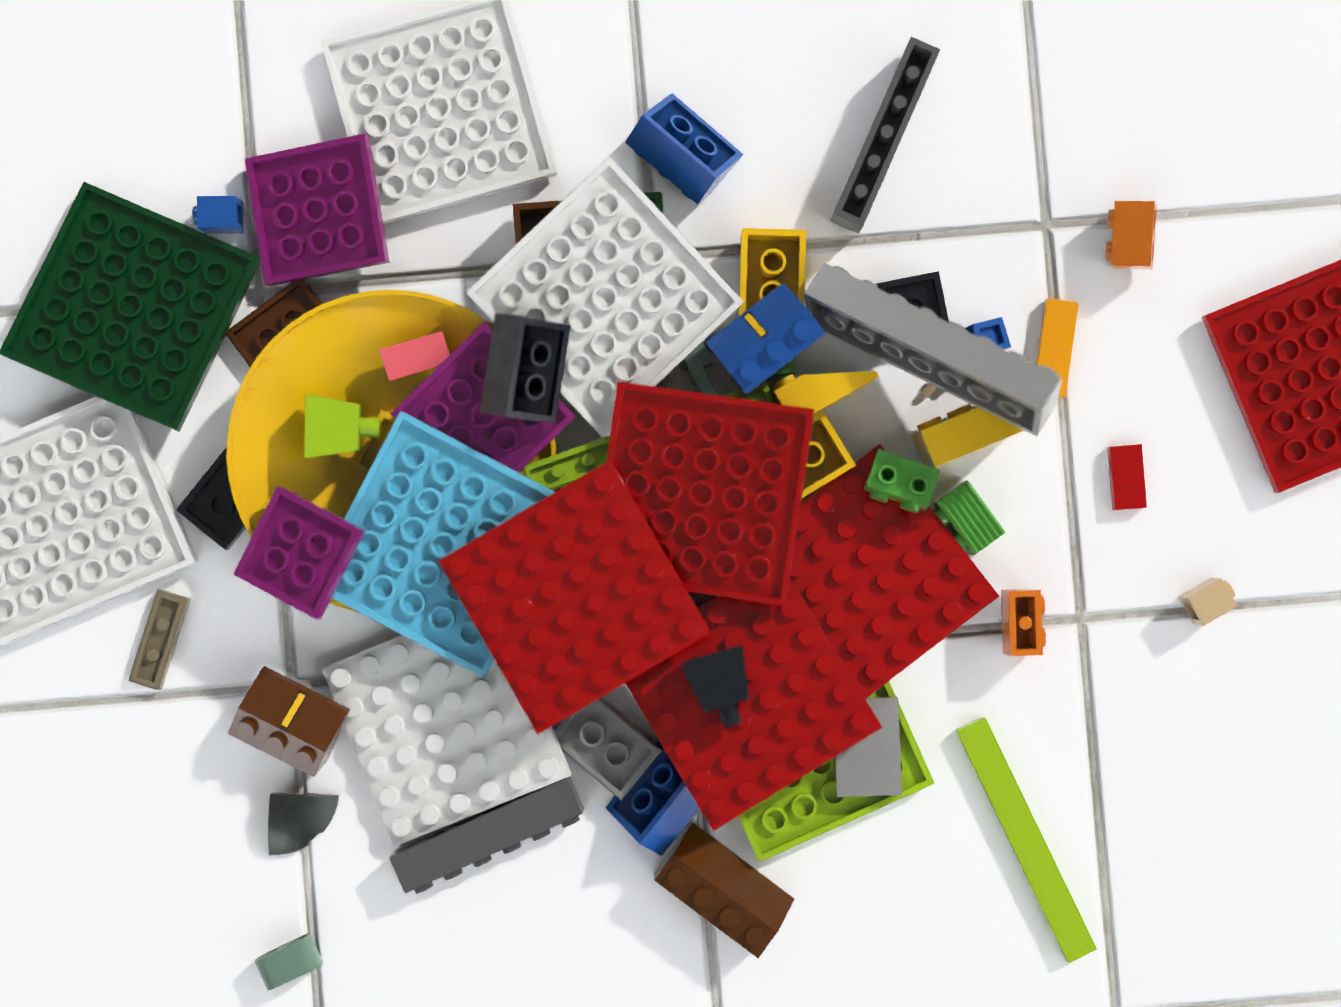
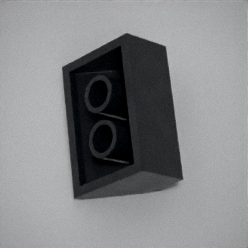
(525, 368)

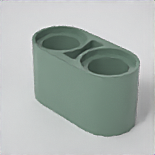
(288, 961)

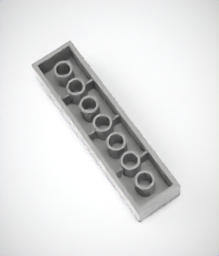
(933, 349)

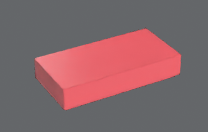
(415, 355)

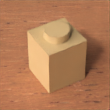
(1208, 600)

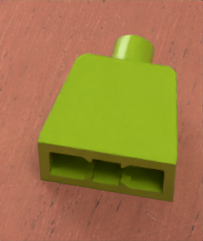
(335, 426)

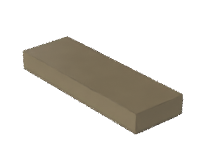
(159, 639)

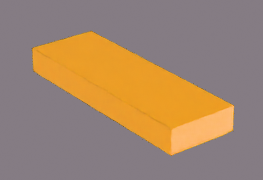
(1057, 338)

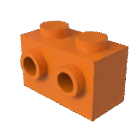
(1132, 234)
(1022, 622)

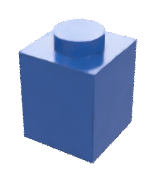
(219, 215)

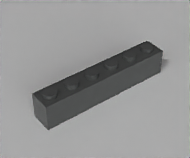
(885, 135)
(486, 834)

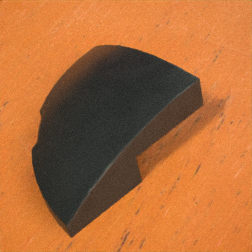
(297, 819)

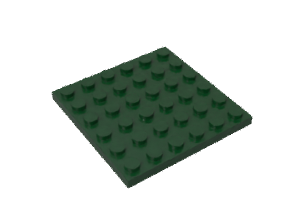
(130, 306)

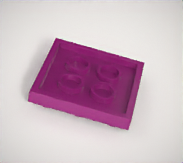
(299, 552)

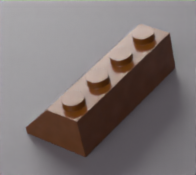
(724, 889)

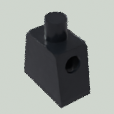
(719, 683)

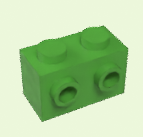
(901, 481)

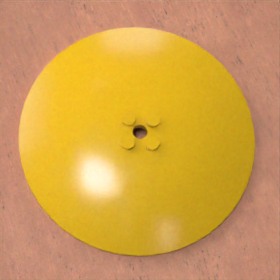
(334, 357)

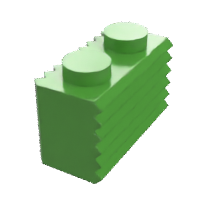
(968, 518)

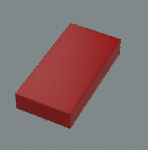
(1127, 477)

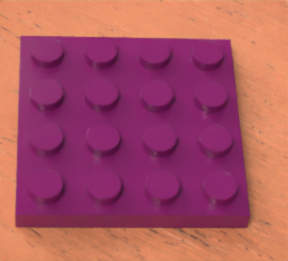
(317, 210)
(452, 404)

